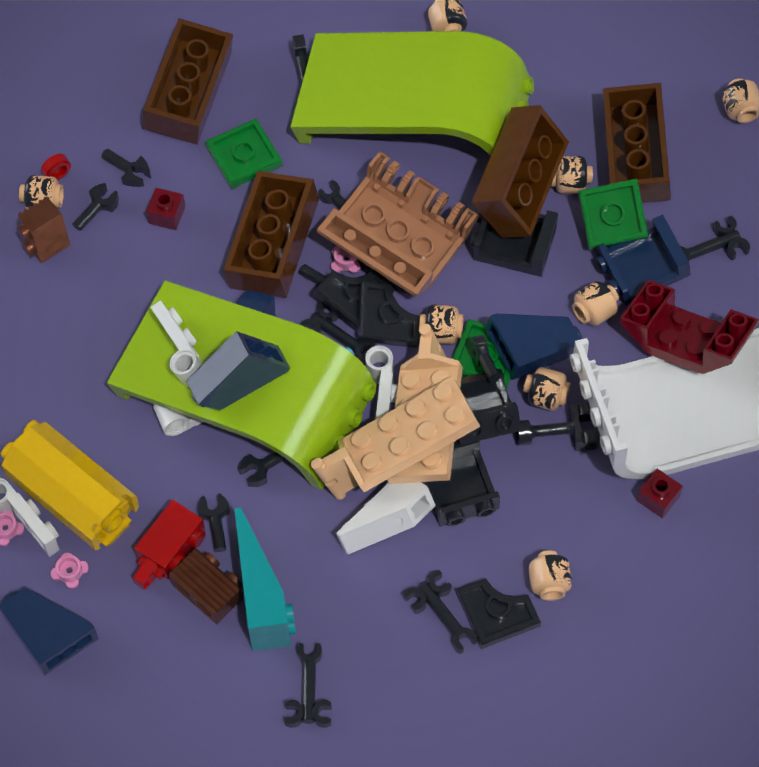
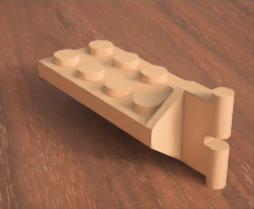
(415, 377)
(397, 439)

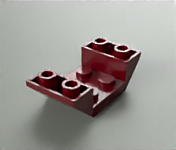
(683, 335)

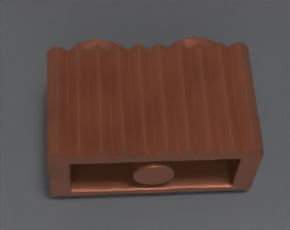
(43, 230)
(207, 585)

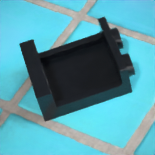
(515, 253)
(490, 407)
(468, 490)

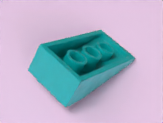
(268, 616)

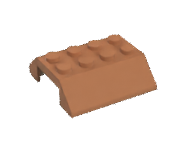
(398, 228)

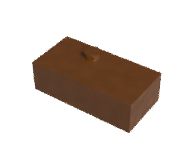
(187, 81)
(637, 139)
(520, 171)
(271, 234)

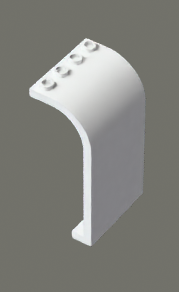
(669, 415)

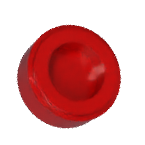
(56, 166)

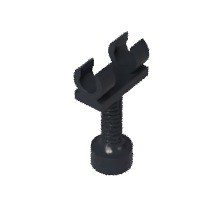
(578, 413)

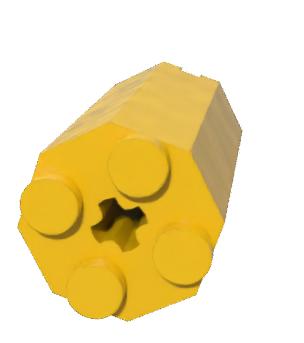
(69, 484)

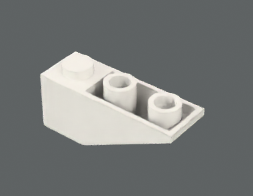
(386, 514)

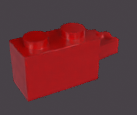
(167, 543)

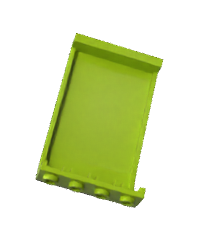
(410, 85)
(293, 415)

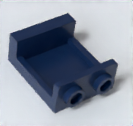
(651, 259)

